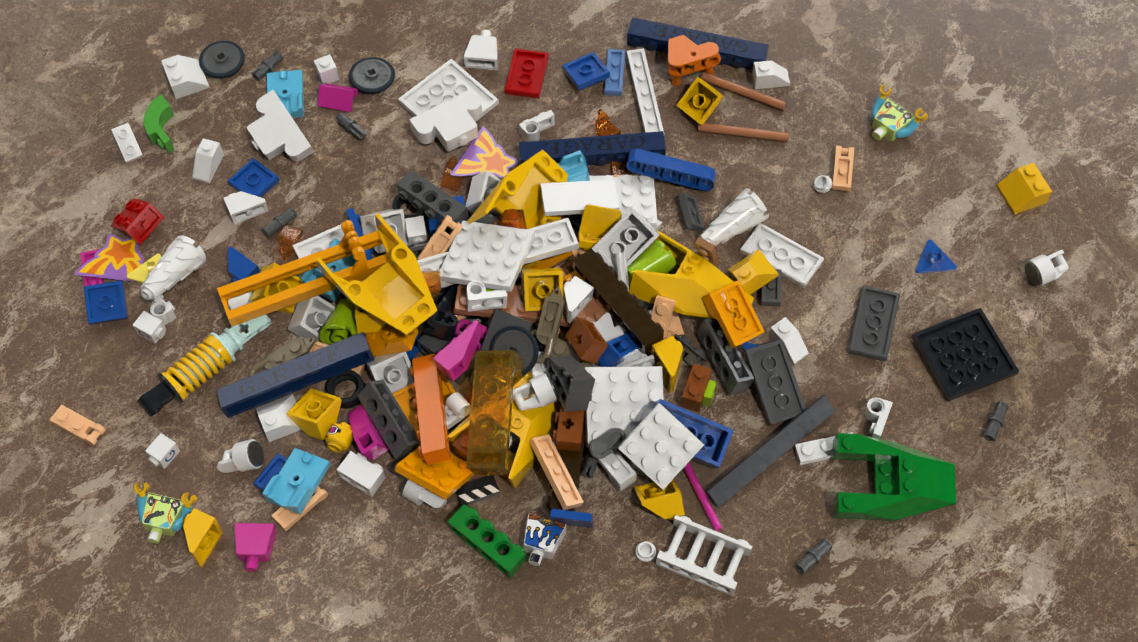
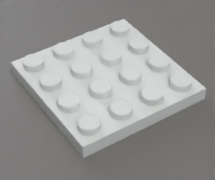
(443, 85)
(636, 193)
(487, 255)
(621, 398)

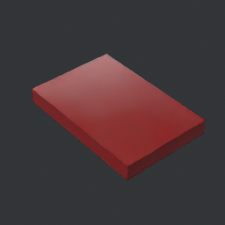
(526, 73)

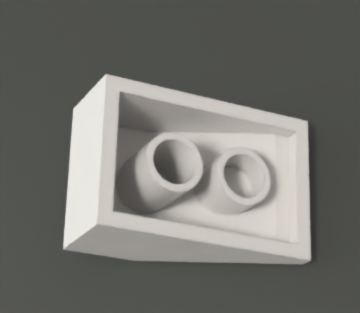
(628, 235)

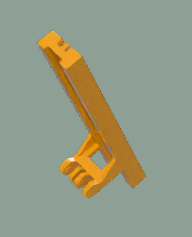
(348, 246)

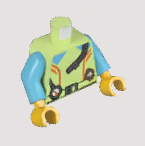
(893, 120)
(162, 513)

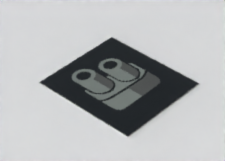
(575, 221)

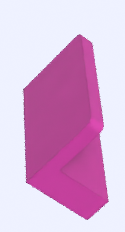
(336, 96)

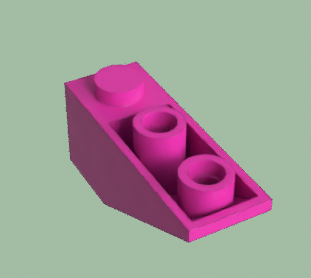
(458, 354)
(366, 434)

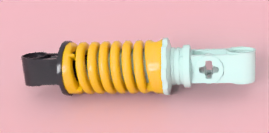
(199, 363)

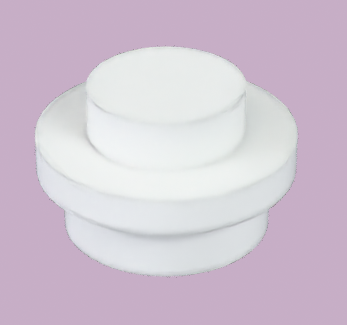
(823, 184)
(645, 551)

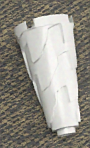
(736, 218)
(174, 266)

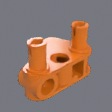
(685, 52)

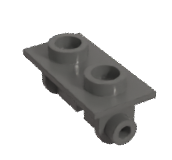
(694, 355)

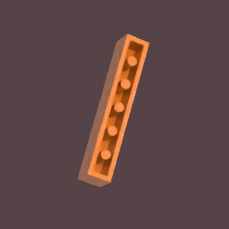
(431, 410)

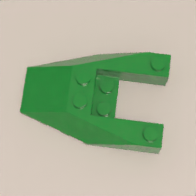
(904, 480)

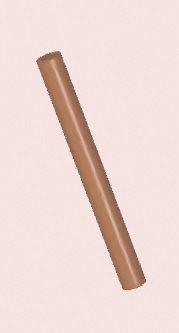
(741, 90)
(745, 132)

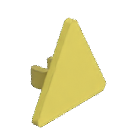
(140, 273)

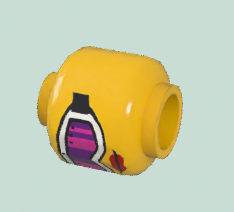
(339, 437)

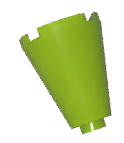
(653, 259)
(340, 323)

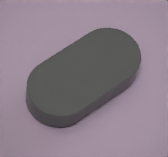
(606, 443)

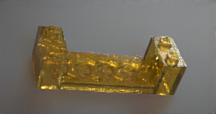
(491, 412)

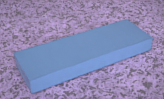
(615, 65)

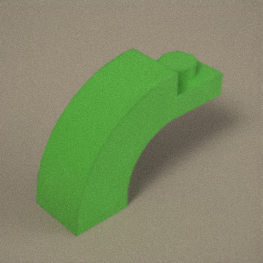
(154, 120)

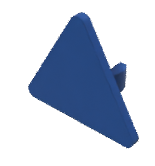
(934, 260)

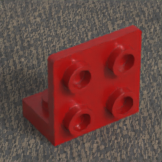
(137, 220)

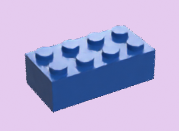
(711, 434)

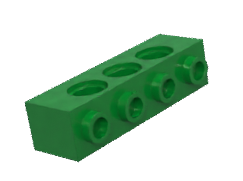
(508, 563)

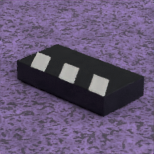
(478, 490)

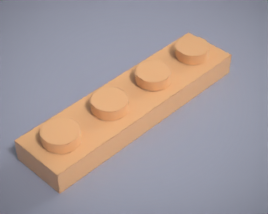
(556, 472)

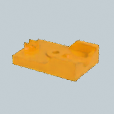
(734, 300)
(390, 341)

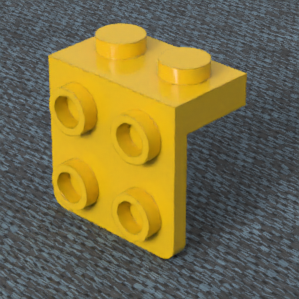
(595, 224)

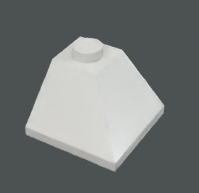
(392, 369)
(275, 420)

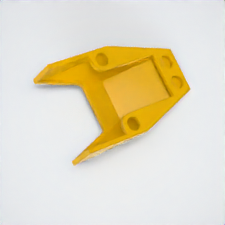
(522, 191)
(687, 286)
(395, 290)
(526, 426)

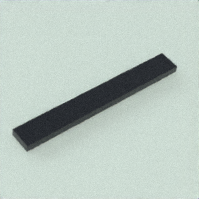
(770, 451)

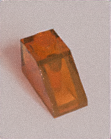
(511, 218)

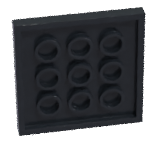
(964, 354)

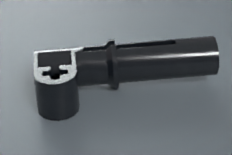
(442, 323)

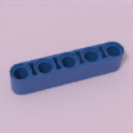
(671, 169)

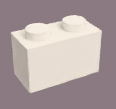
(361, 473)

